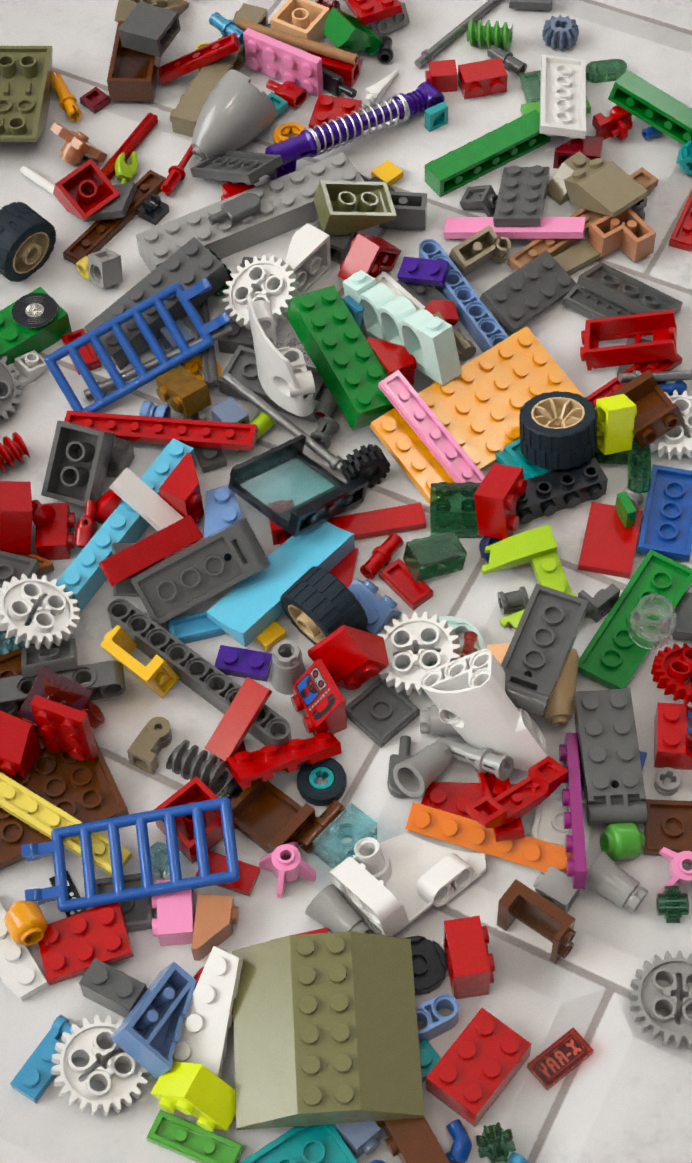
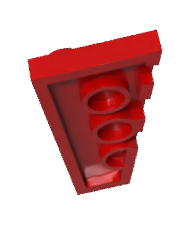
(287, 757)

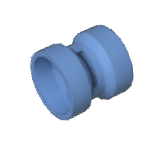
(151, 410)

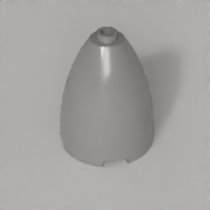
(231, 116)

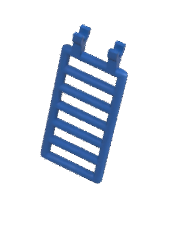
(145, 377)
(148, 889)

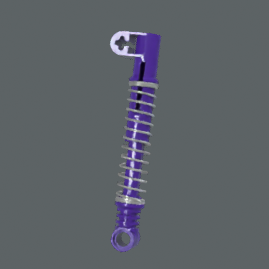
(314, 140)

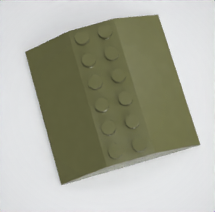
(24, 91)
(326, 1031)

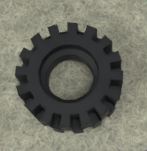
(368, 463)

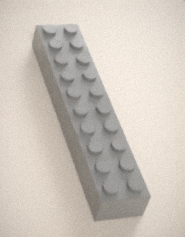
(284, 207)

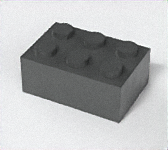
(77, 463)

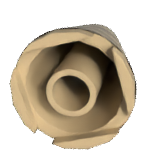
(561, 705)

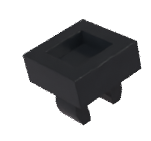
(153, 209)

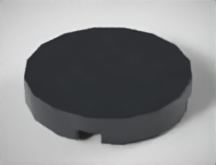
(428, 964)

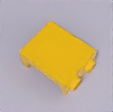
(156, 675)

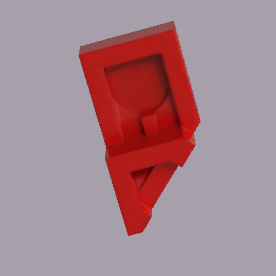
(445, 308)

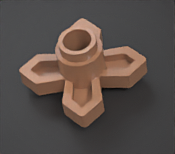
(76, 145)

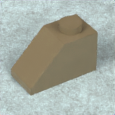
(556, 187)

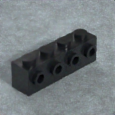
(561, 490)

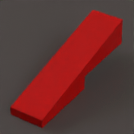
(151, 550)

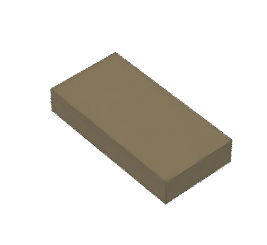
(577, 257)

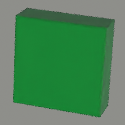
(625, 509)

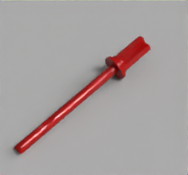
(176, 174)

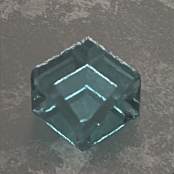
(159, 859)

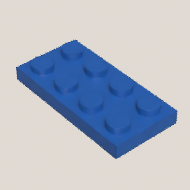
(668, 514)

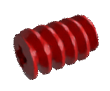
(12, 450)

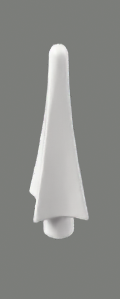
(375, 92)

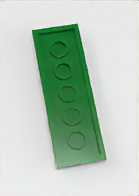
(612, 654)

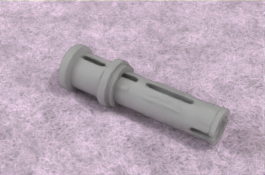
(483, 759)

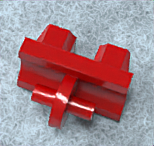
(614, 125)

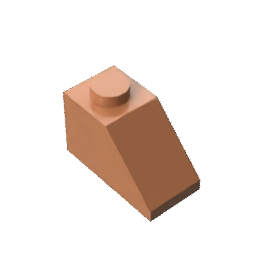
(212, 923)

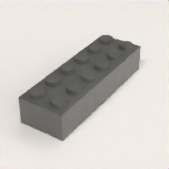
(186, 267)

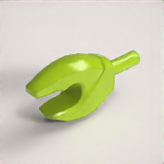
(126, 172)

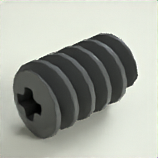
(191, 765)

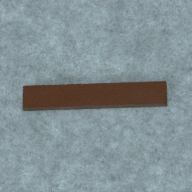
(104, 230)

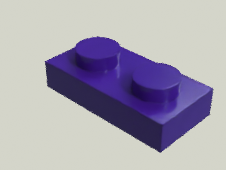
(423, 271)
(244, 663)

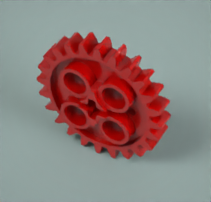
(674, 672)

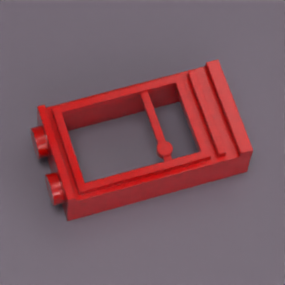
(659, 324)

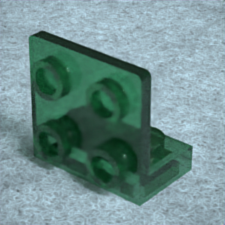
(453, 509)

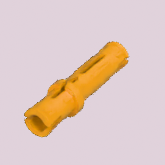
(67, 100)

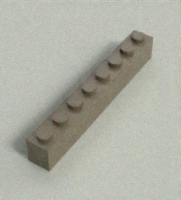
(190, 103)

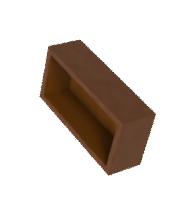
(132, 73)

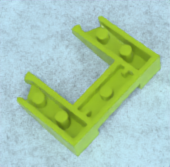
(533, 547)

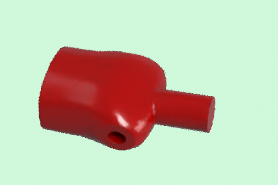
(288, 91)
(86, 525)

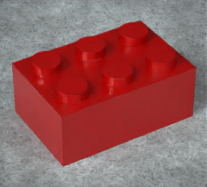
(478, 1067)

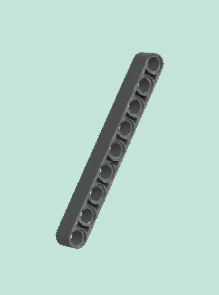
(190, 665)

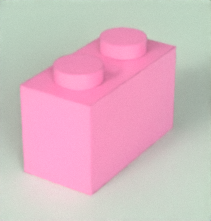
(174, 917)

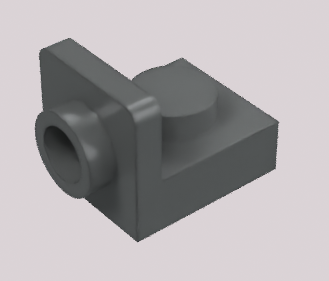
(480, 197)
(601, 603)

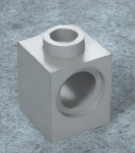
(105, 268)
(556, 888)

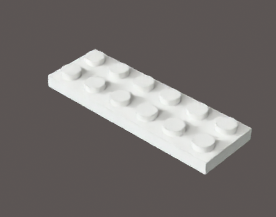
(563, 97)

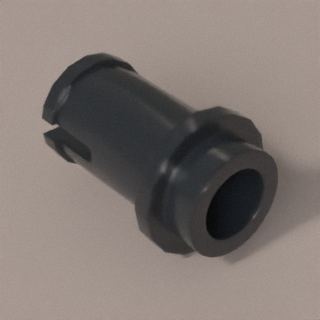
(385, 51)

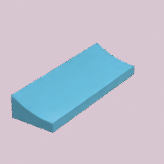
(256, 600)

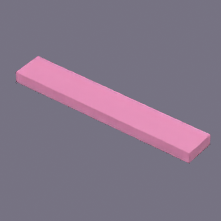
(550, 228)
(430, 429)

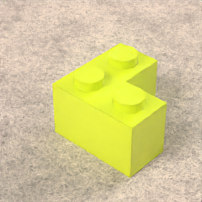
(615, 423)
(196, 1093)

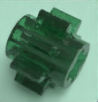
(672, 904)
(495, 1143)

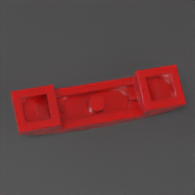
(521, 798)

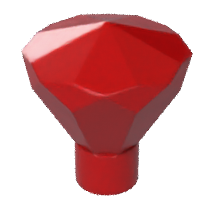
(42, 513)

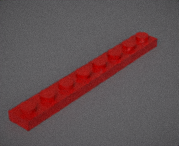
(162, 430)

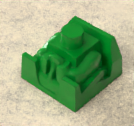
(349, 34)

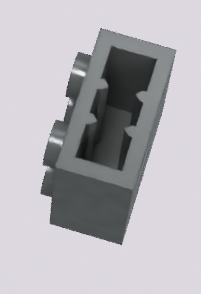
(149, 29)

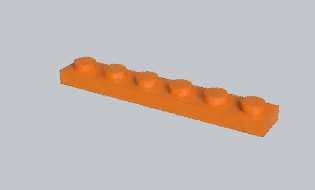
(473, 835)

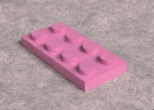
(283, 61)

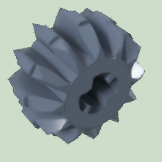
(560, 32)

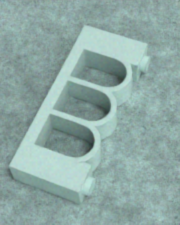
(400, 323)

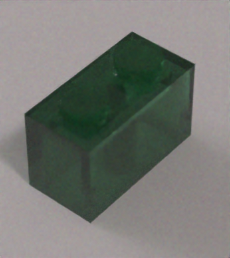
(434, 556)

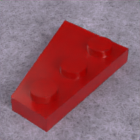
(453, 796)

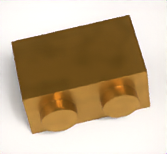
(183, 391)

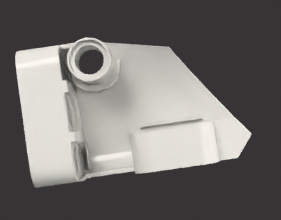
(282, 369)
(476, 705)
(402, 879)

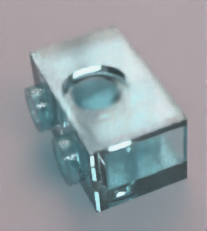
(351, 824)

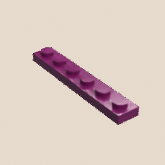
(573, 819)

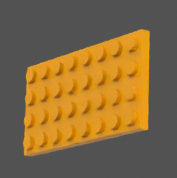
(476, 407)

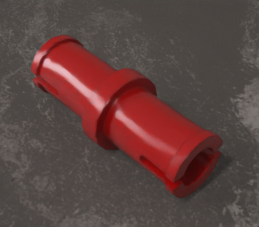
(381, 556)

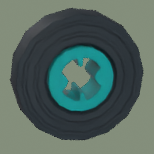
(322, 794)

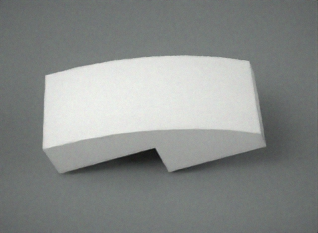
(29, 366)

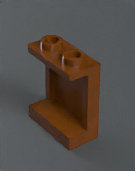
(654, 409)
(270, 816)
(538, 914)

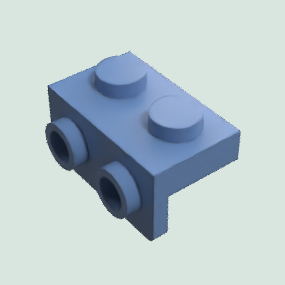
(377, 608)

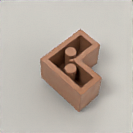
(622, 232)

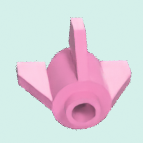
(287, 866)
(676, 871)

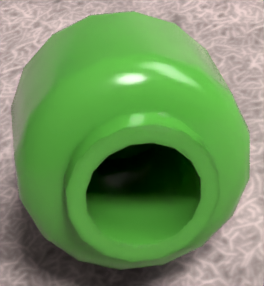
(622, 841)

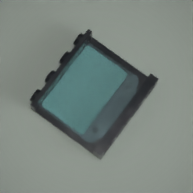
(294, 488)

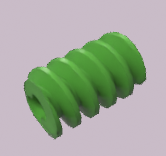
(489, 34)

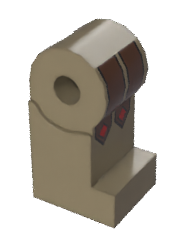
(149, 743)

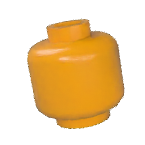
(25, 923)

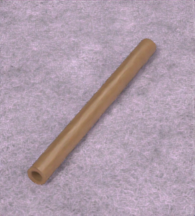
(301, 43)

